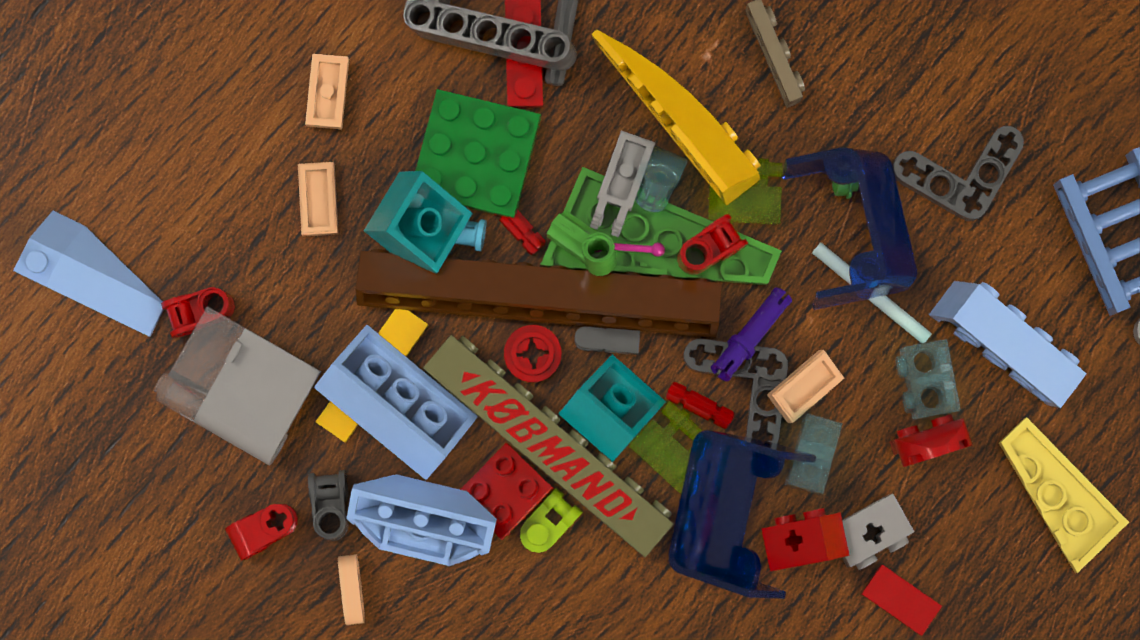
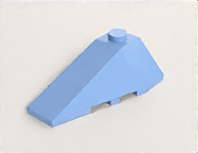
(81, 267)

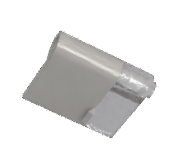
(237, 385)

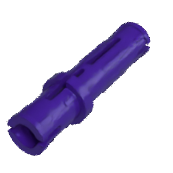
(742, 345)

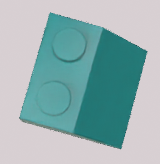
(418, 220)
(612, 407)

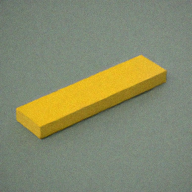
(401, 331)

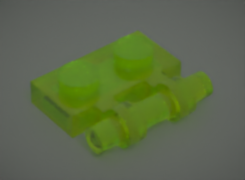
(757, 204)
(662, 451)

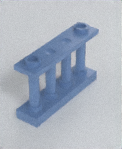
(1089, 226)

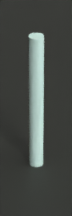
(882, 302)

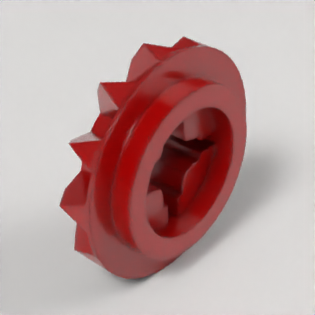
(519, 342)

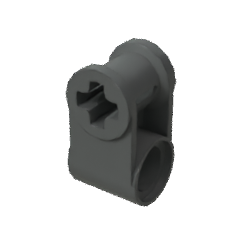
(329, 501)

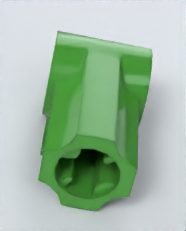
(582, 241)

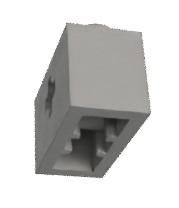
(893, 528)

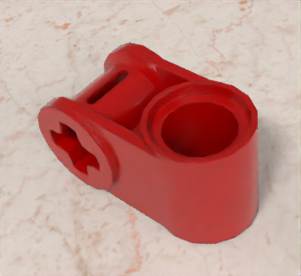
(715, 241)
(187, 309)
(256, 530)

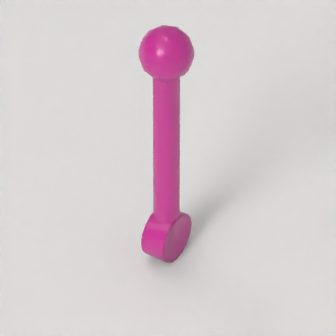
(656, 249)

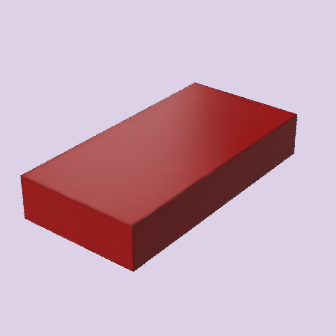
(901, 600)

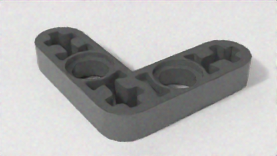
(958, 187)
(760, 381)

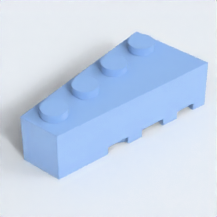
(1010, 341)

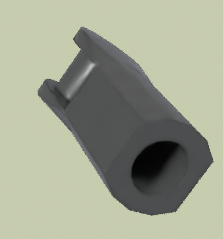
(608, 340)

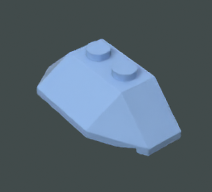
(421, 519)

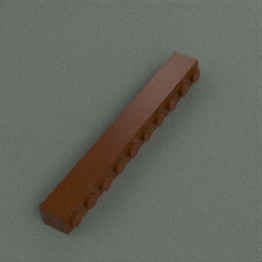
(541, 294)

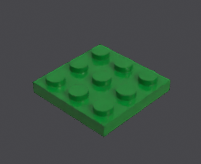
(479, 151)

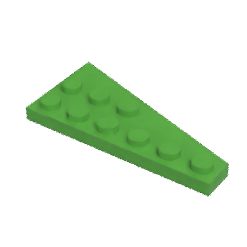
(669, 227)

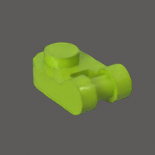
(540, 533)

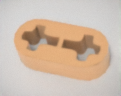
(351, 589)

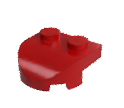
(943, 438)

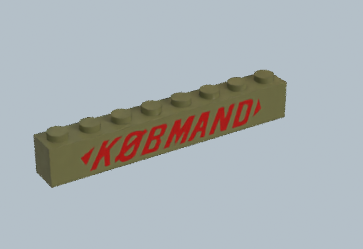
(548, 445)

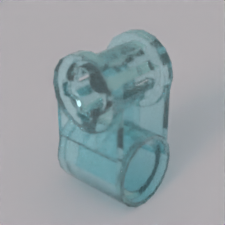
(660, 179)

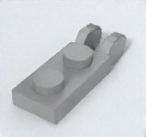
(623, 179)

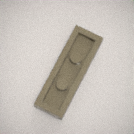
(775, 52)

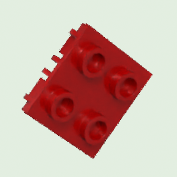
(507, 489)

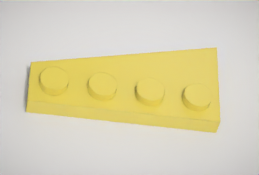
(1065, 498)

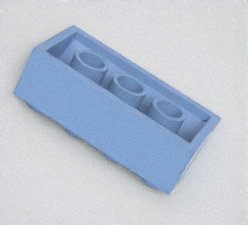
(396, 402)

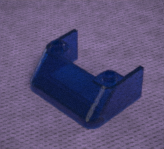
(892, 262)
(717, 510)

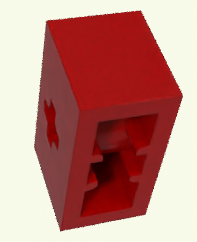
(805, 541)

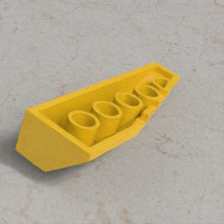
(687, 121)

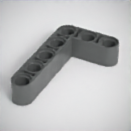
(477, 23)

